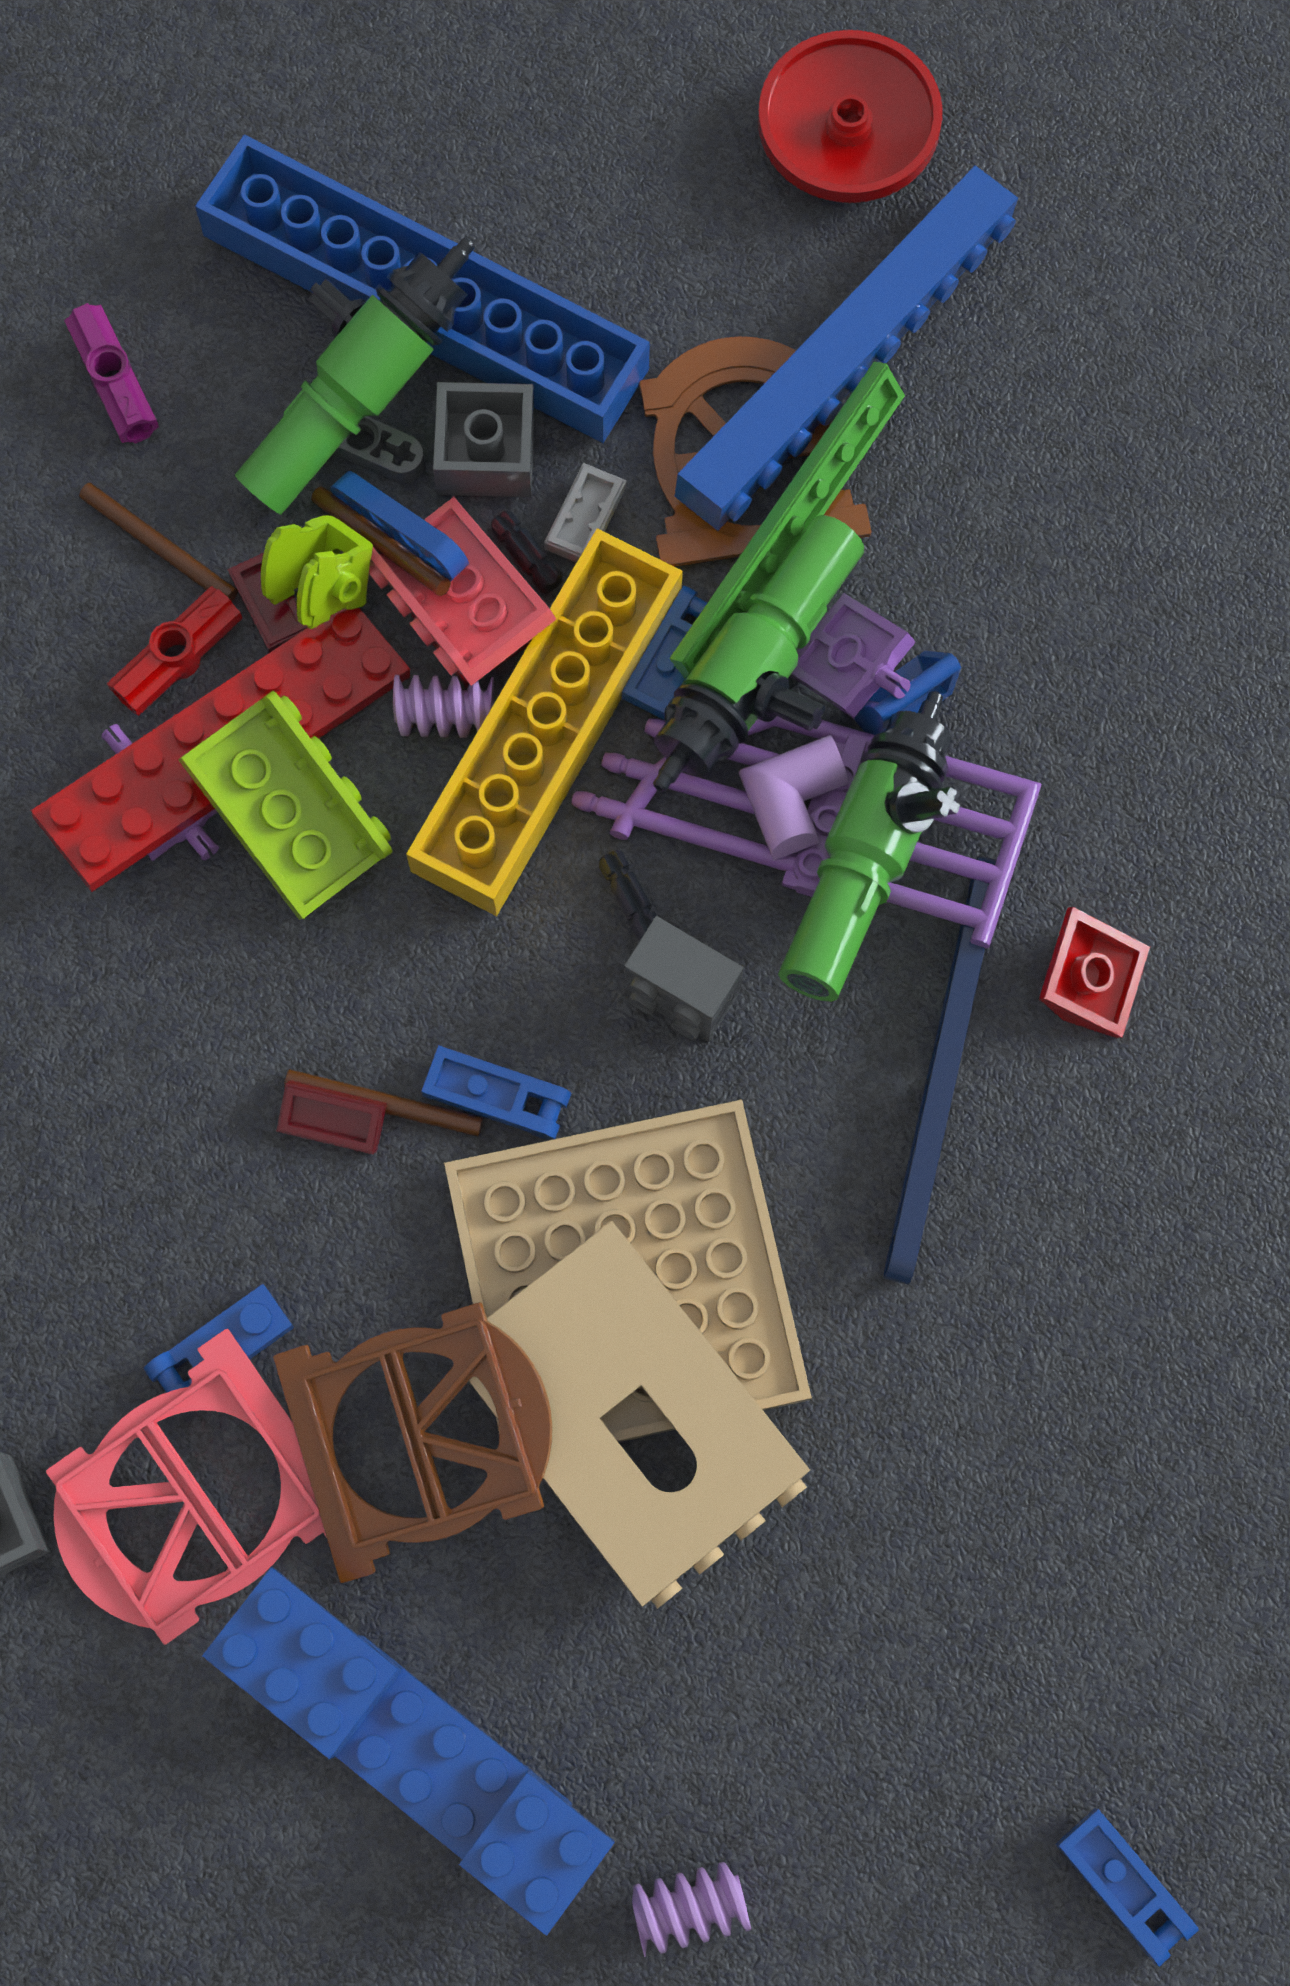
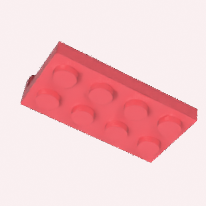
(485, 610)

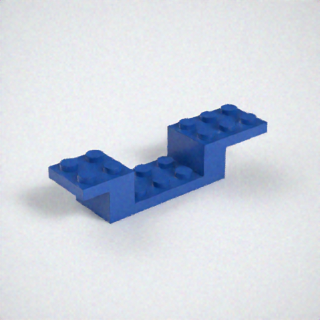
(411, 1748)

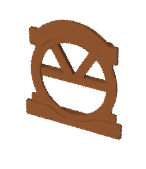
(681, 391)
(514, 1470)

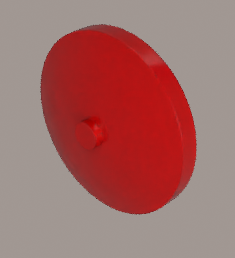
(850, 116)

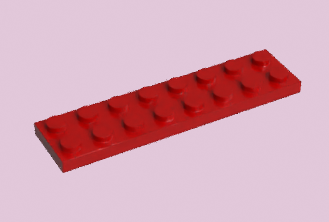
(147, 794)

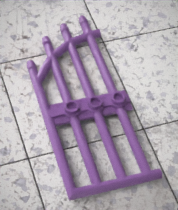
(803, 865)

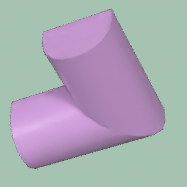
(783, 784)

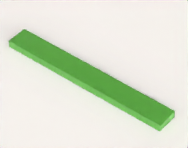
(804, 499)

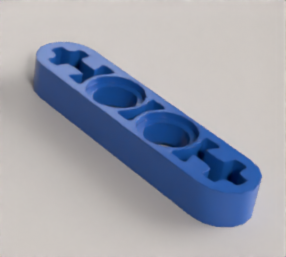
(401, 524)

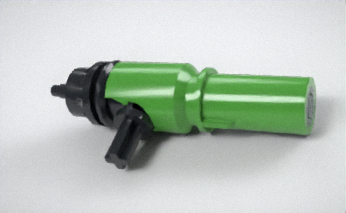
(358, 373)
(754, 654)
(870, 845)

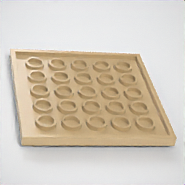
(687, 1204)

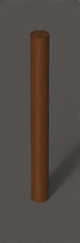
(154, 540)
(382, 541)
(400, 1106)

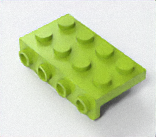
(287, 803)

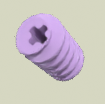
(440, 706)
(689, 1908)

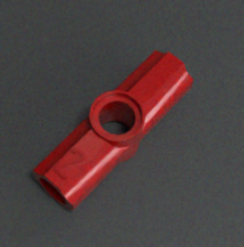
(153, 672)

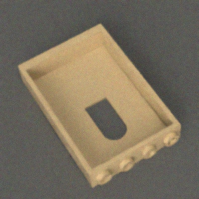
(595, 1336)

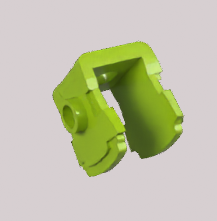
(313, 563)

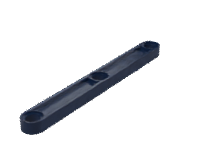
(936, 1098)

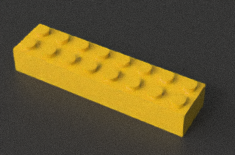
(544, 723)

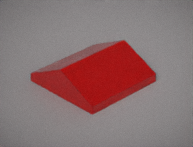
(1093, 974)

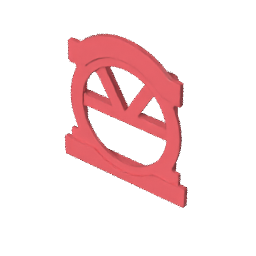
(154, 1599)

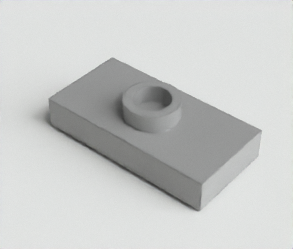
(585, 509)

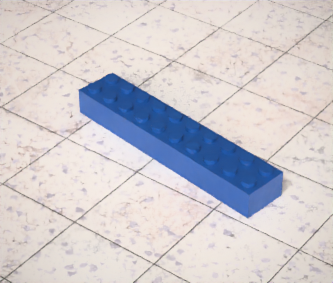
(501, 330)

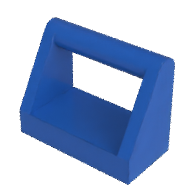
(926, 673)

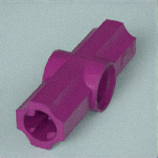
(119, 393)

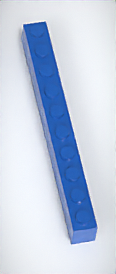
(839, 353)

